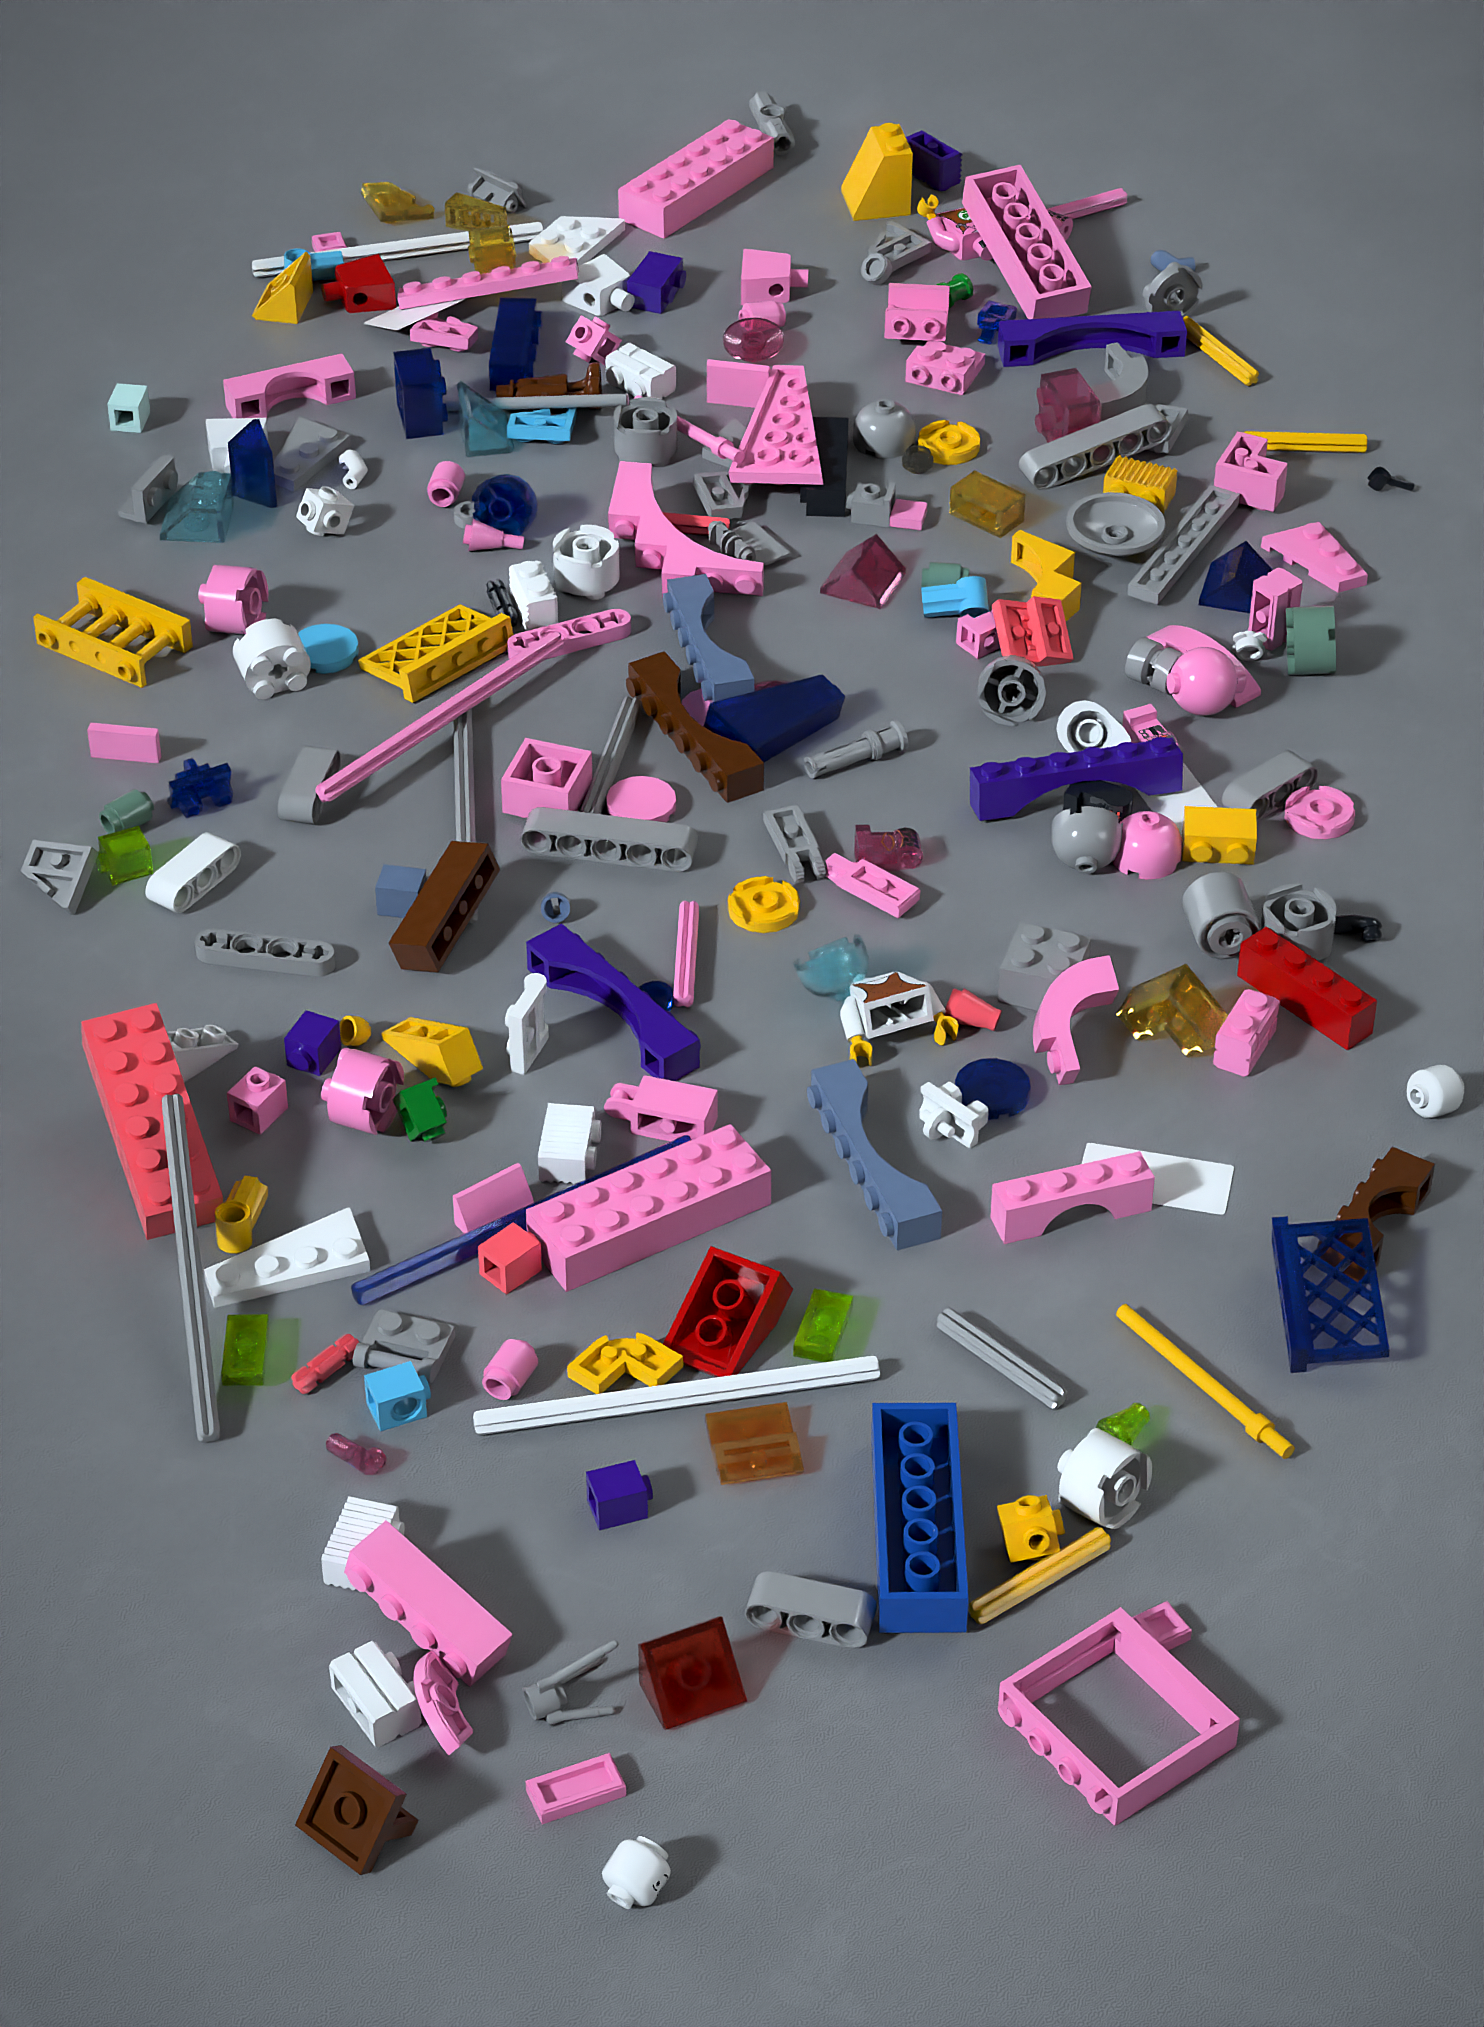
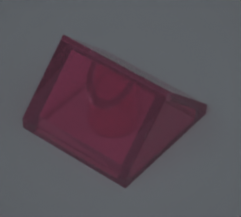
(865, 574)

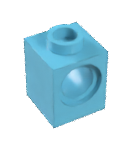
(396, 1395)

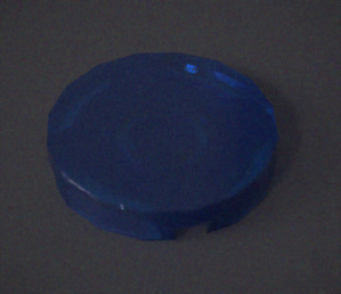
(996, 1084)

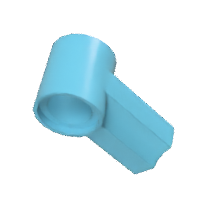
(322, 263)
(962, 598)

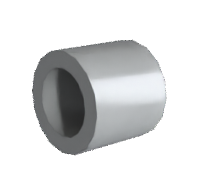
(1220, 914)

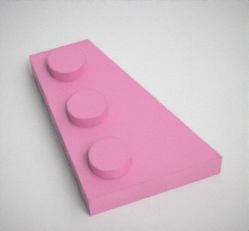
(1320, 554)

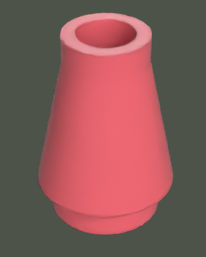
(972, 1010)

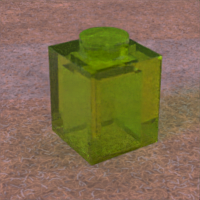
(124, 855)

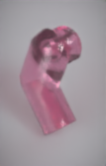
(355, 1455)

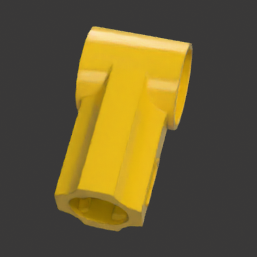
(239, 1214)

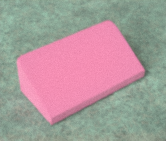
(491, 1198)

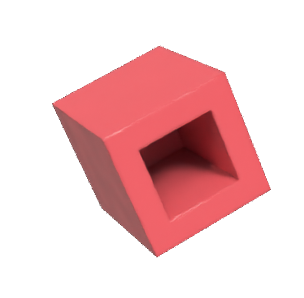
(510, 1258)

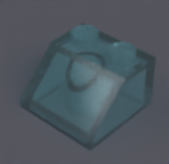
(200, 509)

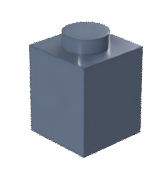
(398, 889)

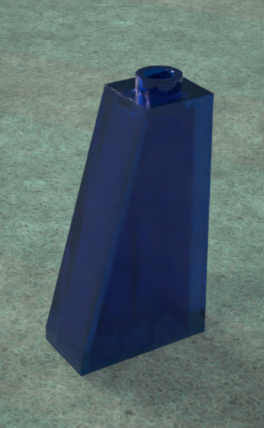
(777, 715)

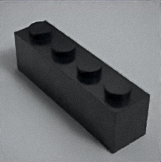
(832, 446)

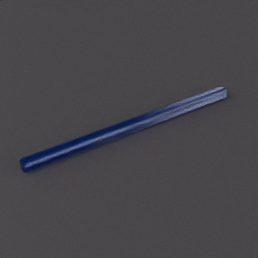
(467, 1243)

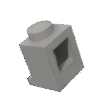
(871, 504)

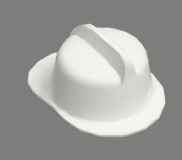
(1089, 725)

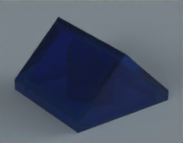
(252, 466)
(1231, 579)

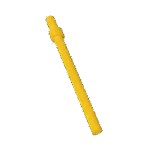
(1256, 1425)

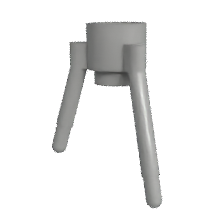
(548, 1695)

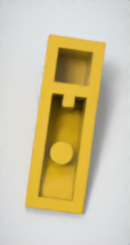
(436, 1049)

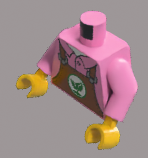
(954, 231)

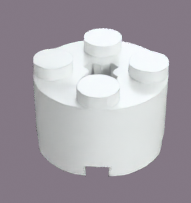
(586, 561)
(272, 658)
(1103, 1479)

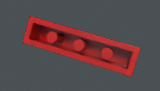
(1307, 988)

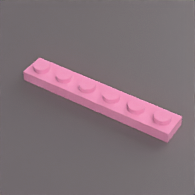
(477, 284)

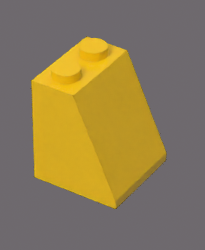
(880, 175)

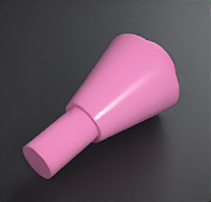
(482, 537)

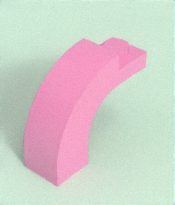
(1077, 988)

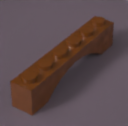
(725, 763)

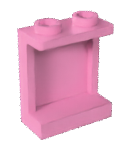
(917, 312)

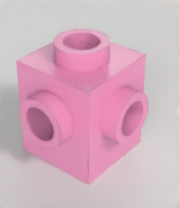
(592, 339)

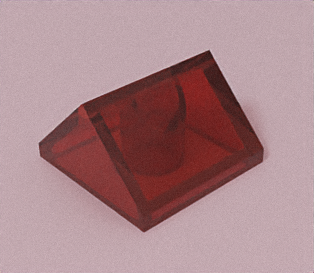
(690, 1673)

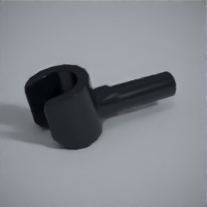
(1381, 476)

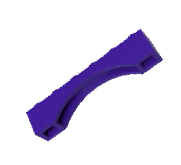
(1146, 333)
(1007, 787)
(572, 966)

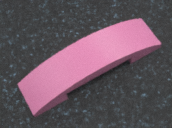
(1186, 638)

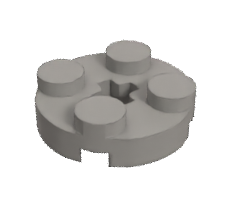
(1173, 279)

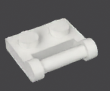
(527, 1024)

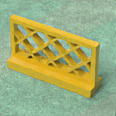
(440, 664)

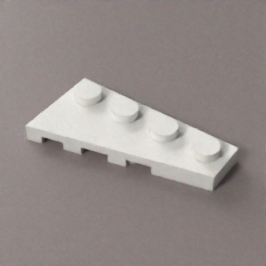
(298, 1259)

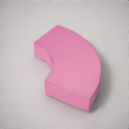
(437, 1698)

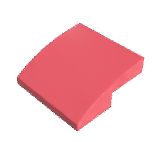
(1033, 630)

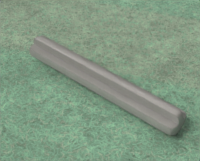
(1001, 1358)

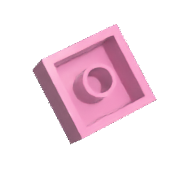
(546, 777)

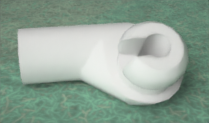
(356, 467)

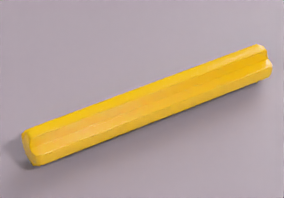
(1220, 353)
(1314, 441)
(1039, 1575)

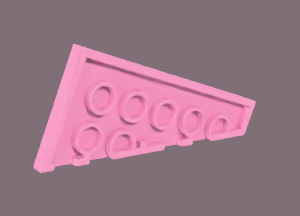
(780, 434)

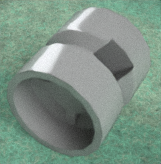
(1151, 663)

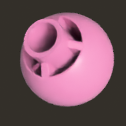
(1205, 681)

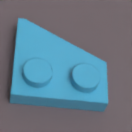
(542, 426)

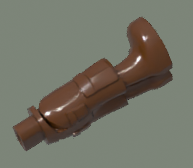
(554, 386)

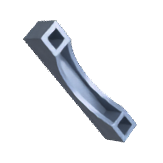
(691, 612)
(903, 1205)

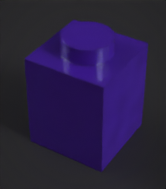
(312, 1043)
(618, 1494)

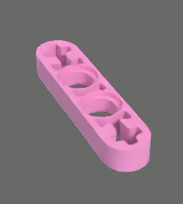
(604, 628)

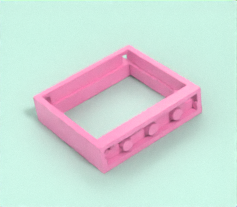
(1161, 1671)

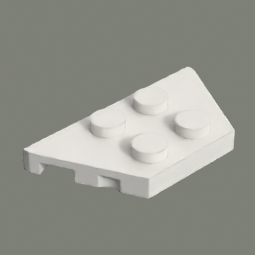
(575, 238)

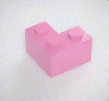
(1252, 475)

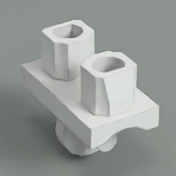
(947, 1116)

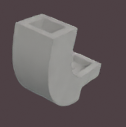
(1128, 385)

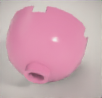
(1149, 845)

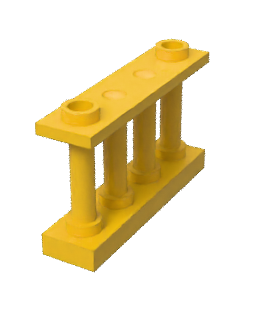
(124, 611)

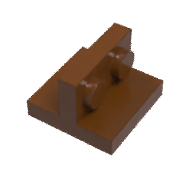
(354, 1810)

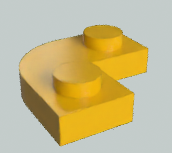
(639, 1357)

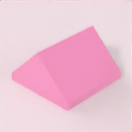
(735, 382)

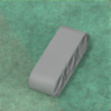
(1270, 784)
(298, 797)
(811, 1609)

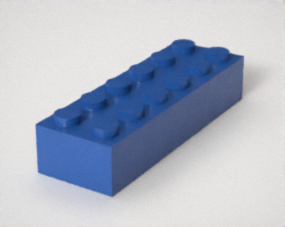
(918, 1518)

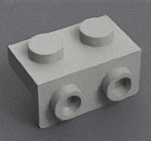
(151, 491)

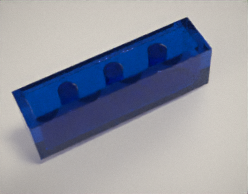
(515, 341)

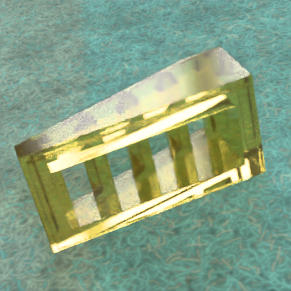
(458, 209)

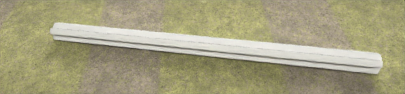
(401, 248)
(676, 1395)

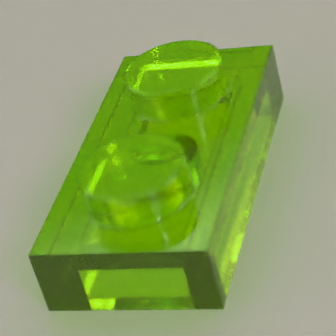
(823, 1326)
(245, 1350)

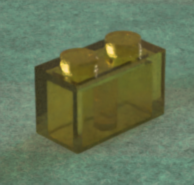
(987, 504)

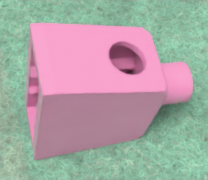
(769, 276)

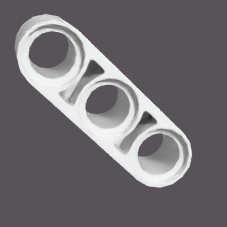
(193, 872)

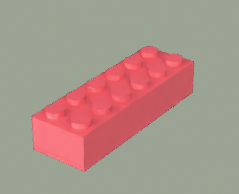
(132, 1074)

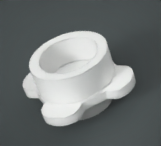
(1249, 645)

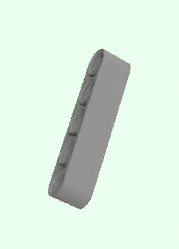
(1095, 446)
(609, 839)

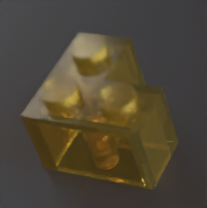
(1177, 1005)

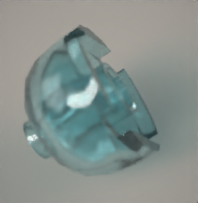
(834, 968)

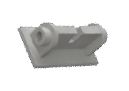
(504, 193)

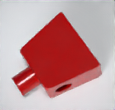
(362, 286)

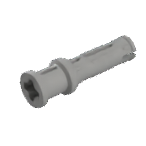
(870, 745)

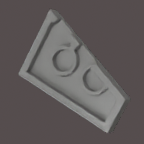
(307, 452)

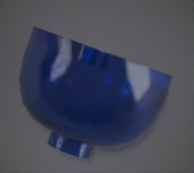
(505, 504)

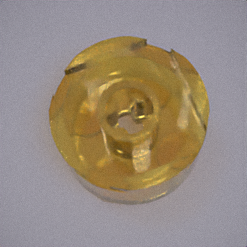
(492, 248)

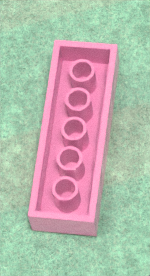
(696, 178)
(1026, 244)
(649, 1207)

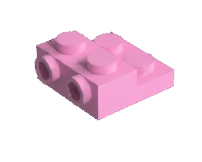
(943, 367)

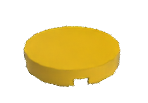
(950, 442)
(763, 904)

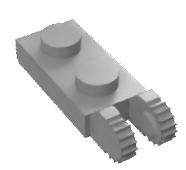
(794, 841)

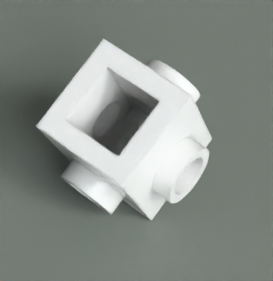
(324, 511)

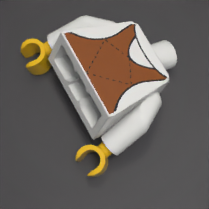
(889, 1005)

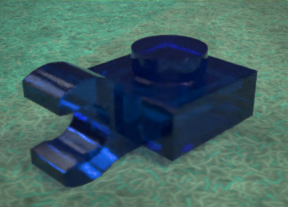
(989, 319)

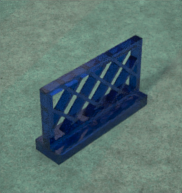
(1293, 1288)

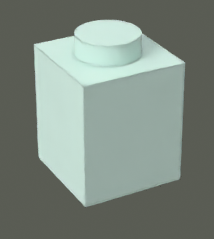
(128, 408)

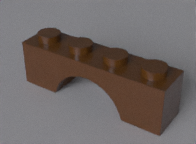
(1394, 1187)

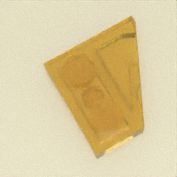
(393, 204)

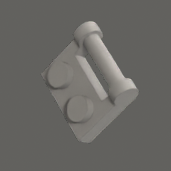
(404, 1338)

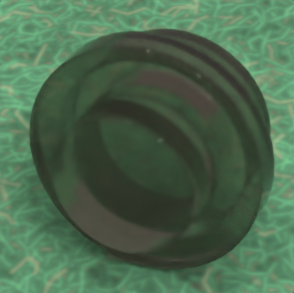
(917, 459)

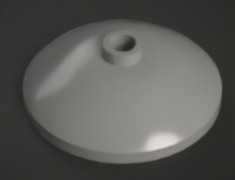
(1115, 524)

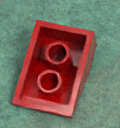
(727, 1313)

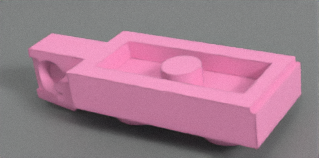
(872, 884)

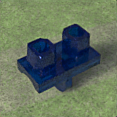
(198, 783)

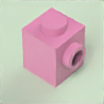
(257, 1100)

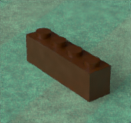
(444, 906)

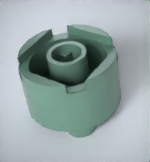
(1311, 640)

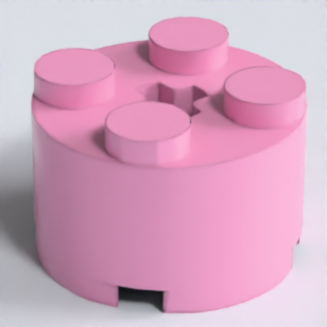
(233, 598)
(363, 1091)

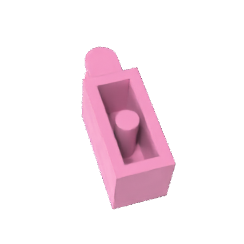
(664, 1108)

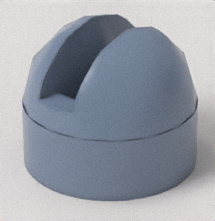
(547, 907)

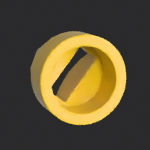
(354, 1030)

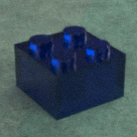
(420, 393)

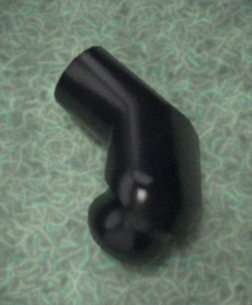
(1355, 923)

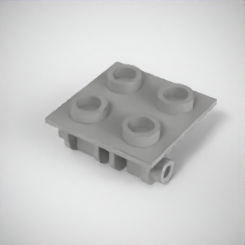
(744, 543)

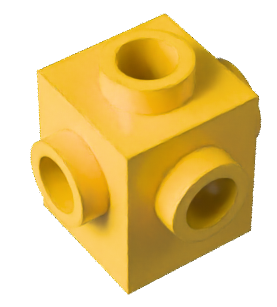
(1030, 1528)

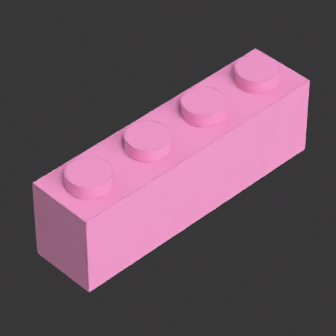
(427, 1603)

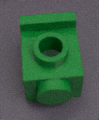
(421, 1111)

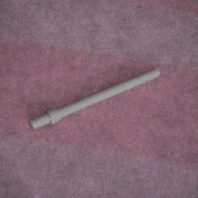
(550, 402)

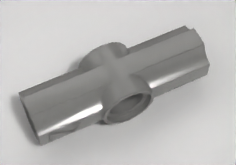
(772, 121)

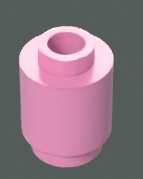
(767, 310)
(445, 483)
(509, 1369)

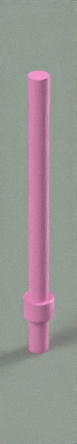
(719, 445)

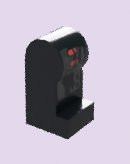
(1100, 795)

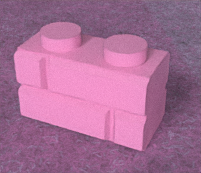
(1269, 604)
(1246, 1032)

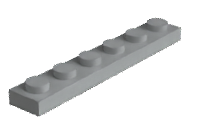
(1183, 545)

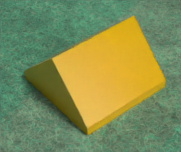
(287, 293)

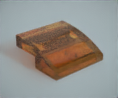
(753, 1443)

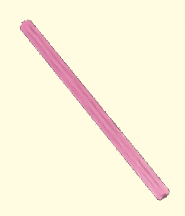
(438, 717)

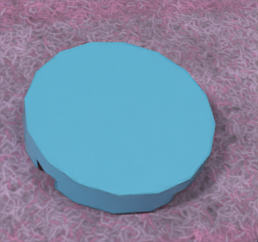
(329, 647)

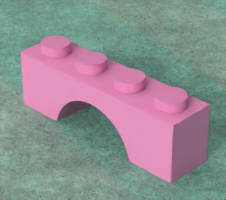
(320, 379)
(1029, 1203)

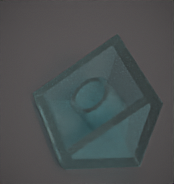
(481, 424)

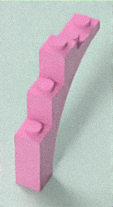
(660, 545)

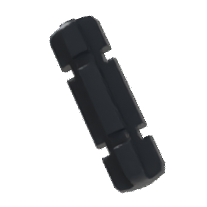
(500, 600)

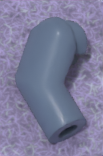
(1161, 259)

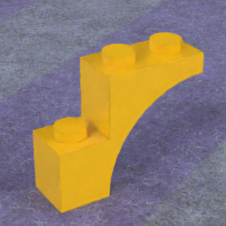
(1050, 567)

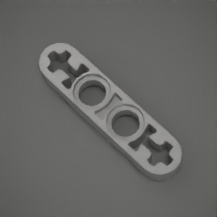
(214, 944)

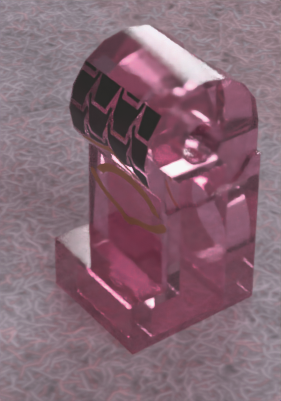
(888, 848)

